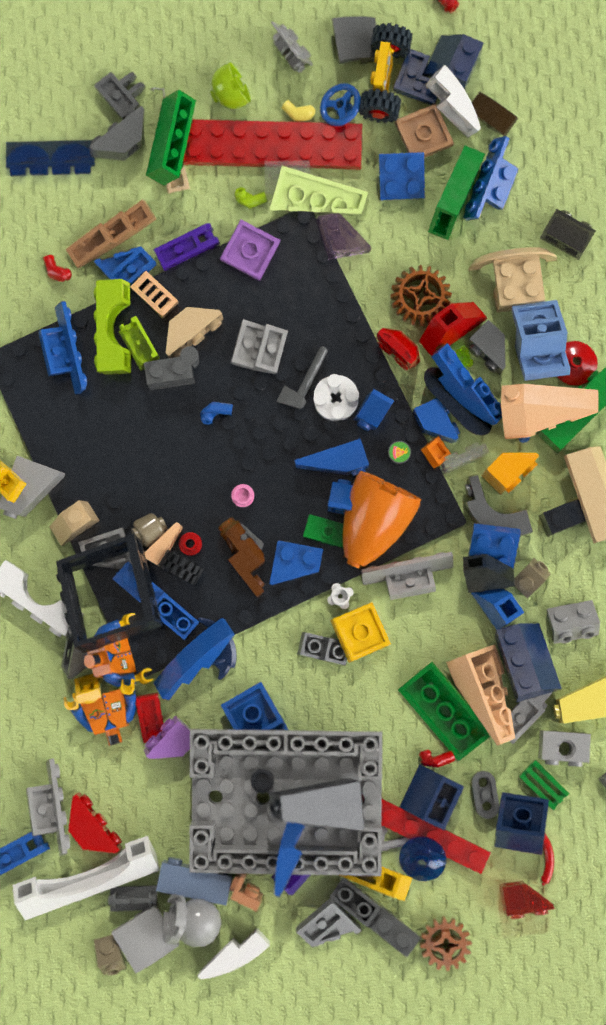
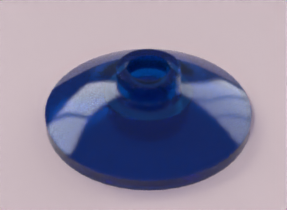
(422, 849)

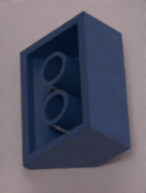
(527, 661)

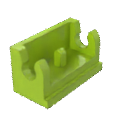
(138, 342)

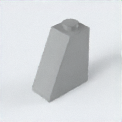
(39, 483)

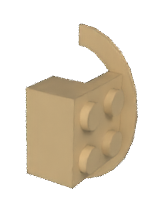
(516, 275)

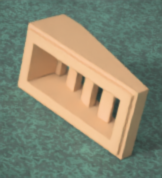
(159, 288)
(166, 541)

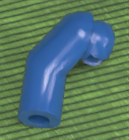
(213, 409)

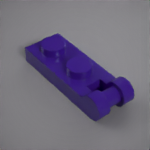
(186, 246)

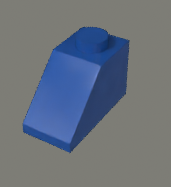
(373, 410)
(340, 497)

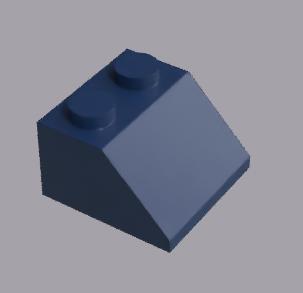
(458, 54)
(521, 823)

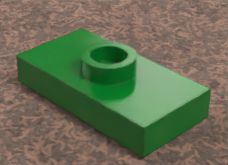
(324, 531)

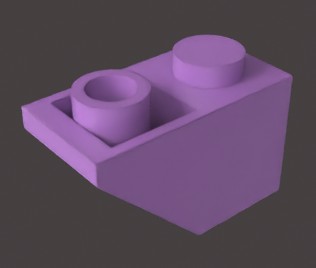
(170, 742)

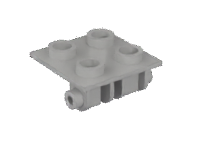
(286, 43)

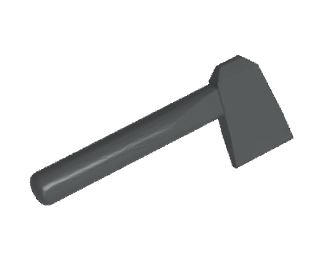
(297, 399)

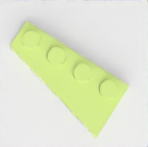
(308, 192)

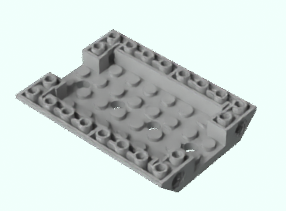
(241, 831)

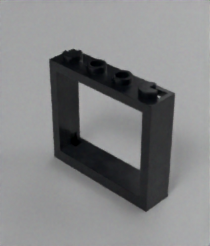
(144, 584)

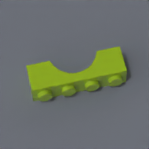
(111, 299)

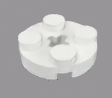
(349, 397)

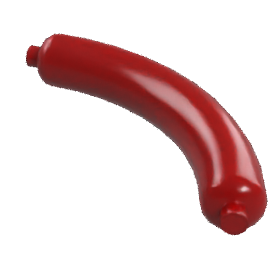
(549, 861)

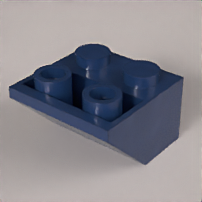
(431, 797)

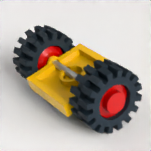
(386, 42)

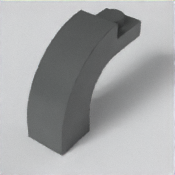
(483, 514)

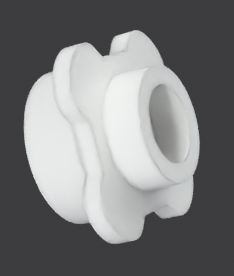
(344, 601)

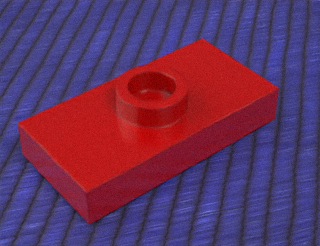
(149, 715)

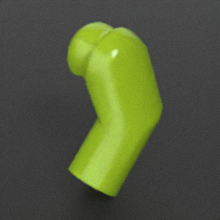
(249, 200)

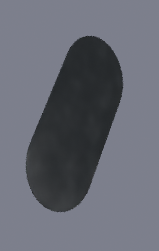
(465, 417)

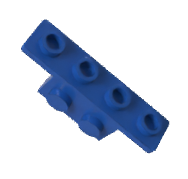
(493, 182)
(61, 350)

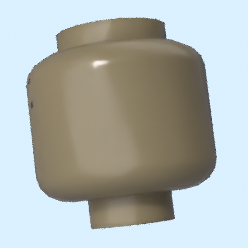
(149, 529)

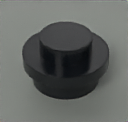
(262, 781)

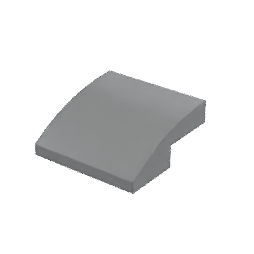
(259, 347)
(143, 939)

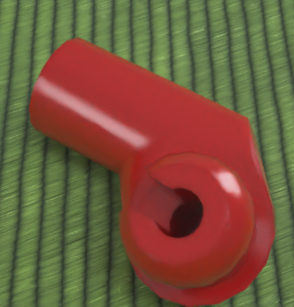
(54, 271)
(436, 761)

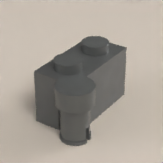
(172, 371)

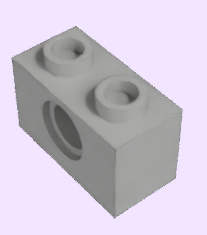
(578, 743)

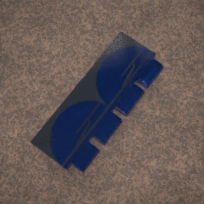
(43, 155)

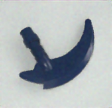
(227, 657)

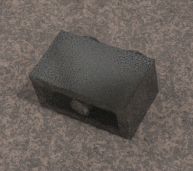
(568, 233)

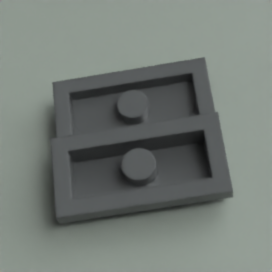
(354, 38)

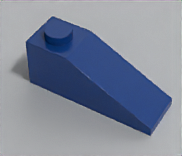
(342, 459)

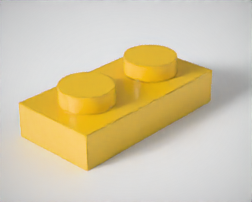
(87, 689)

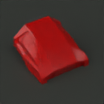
(399, 344)

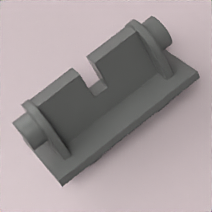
(132, 898)

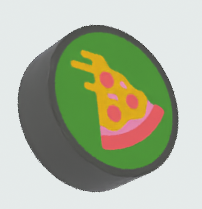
(399, 452)

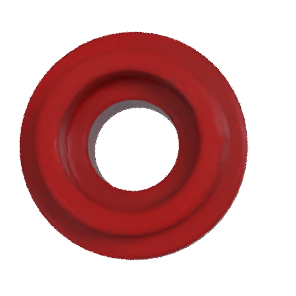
(190, 536)

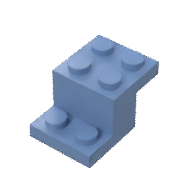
(540, 340)

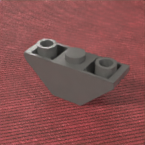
(121, 139)

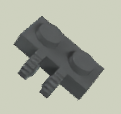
(117, 95)

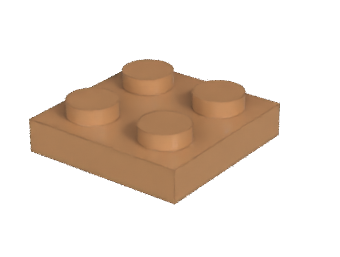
(424, 131)

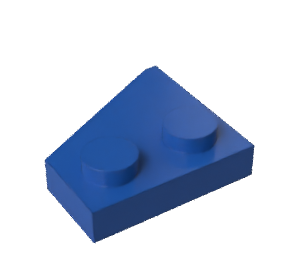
(127, 265)
(294, 561)

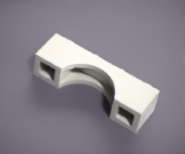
(14, 585)

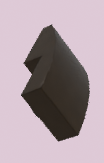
(493, 114)

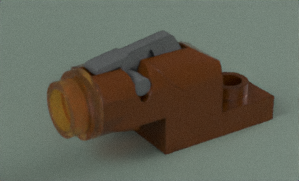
(247, 552)

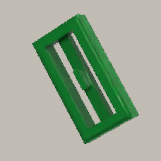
(558, 799)

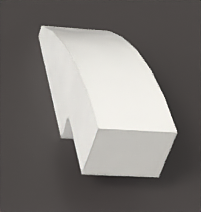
(454, 101)
(235, 955)

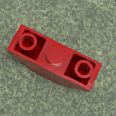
(451, 325)
(90, 828)

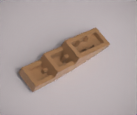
(111, 234)

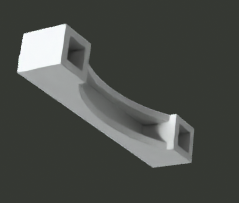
(41, 896)

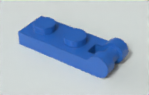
(19, 851)

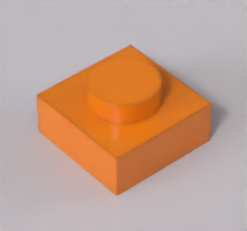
(435, 452)

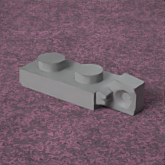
(526, 713)

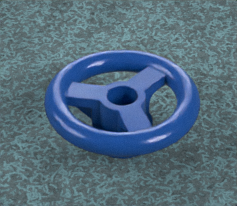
(343, 106)

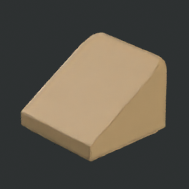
(180, 183)

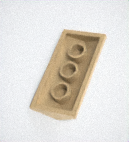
(589, 480)

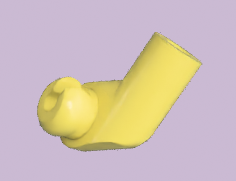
(298, 113)

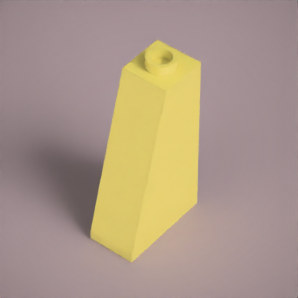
(583, 703)

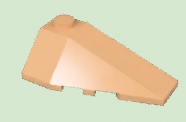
(538, 407)
(481, 684)

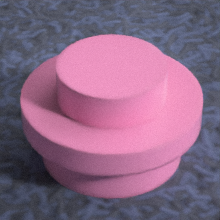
(242, 495)

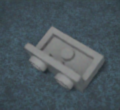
(573, 622)

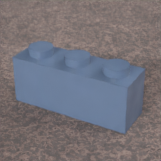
(177, 879)

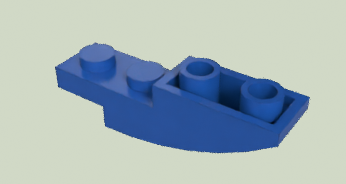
(470, 393)
(170, 611)

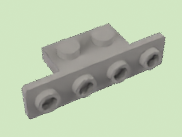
(409, 576)
(46, 808)

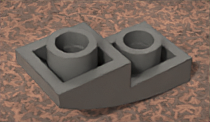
(321, 648)

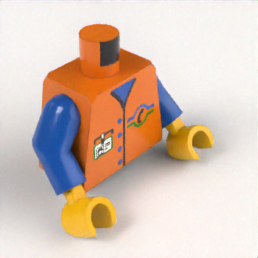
(115, 660)
(107, 713)

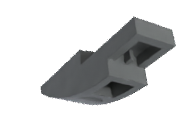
(375, 917)

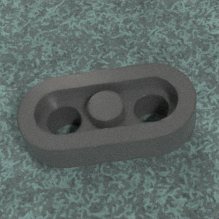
(485, 794)

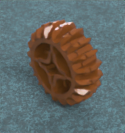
(412, 293)

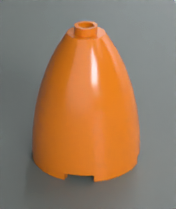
(376, 518)

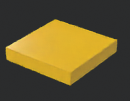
(360, 632)

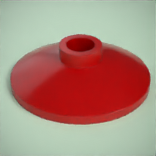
(587, 366)

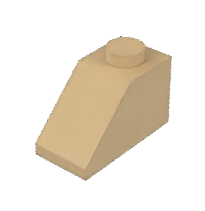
(73, 522)

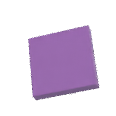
(250, 250)

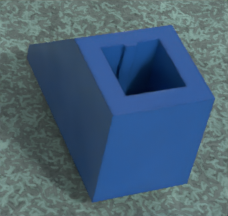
(435, 421)
(498, 606)

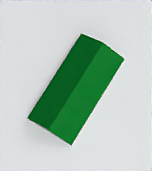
(444, 711)

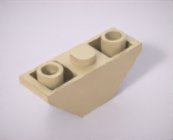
(190, 327)

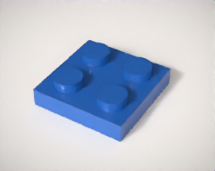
(401, 176)
(495, 541)

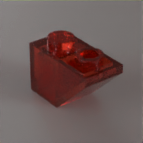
(521, 898)

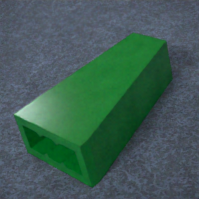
(456, 192)

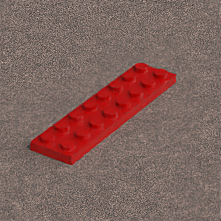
(261, 141)

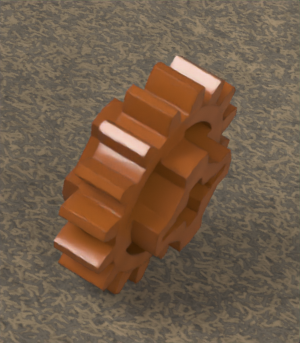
(435, 943)

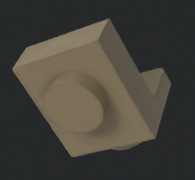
(531, 577)
(109, 955)

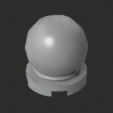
(192, 921)

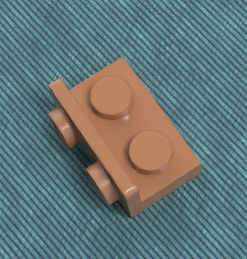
(245, 894)

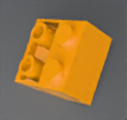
(506, 469)

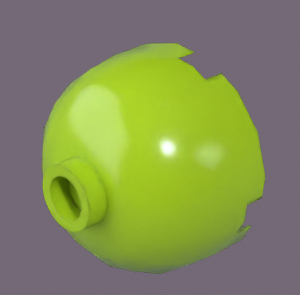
(229, 88)

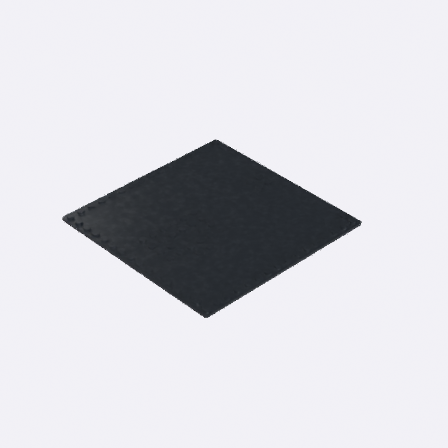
(150, 453)

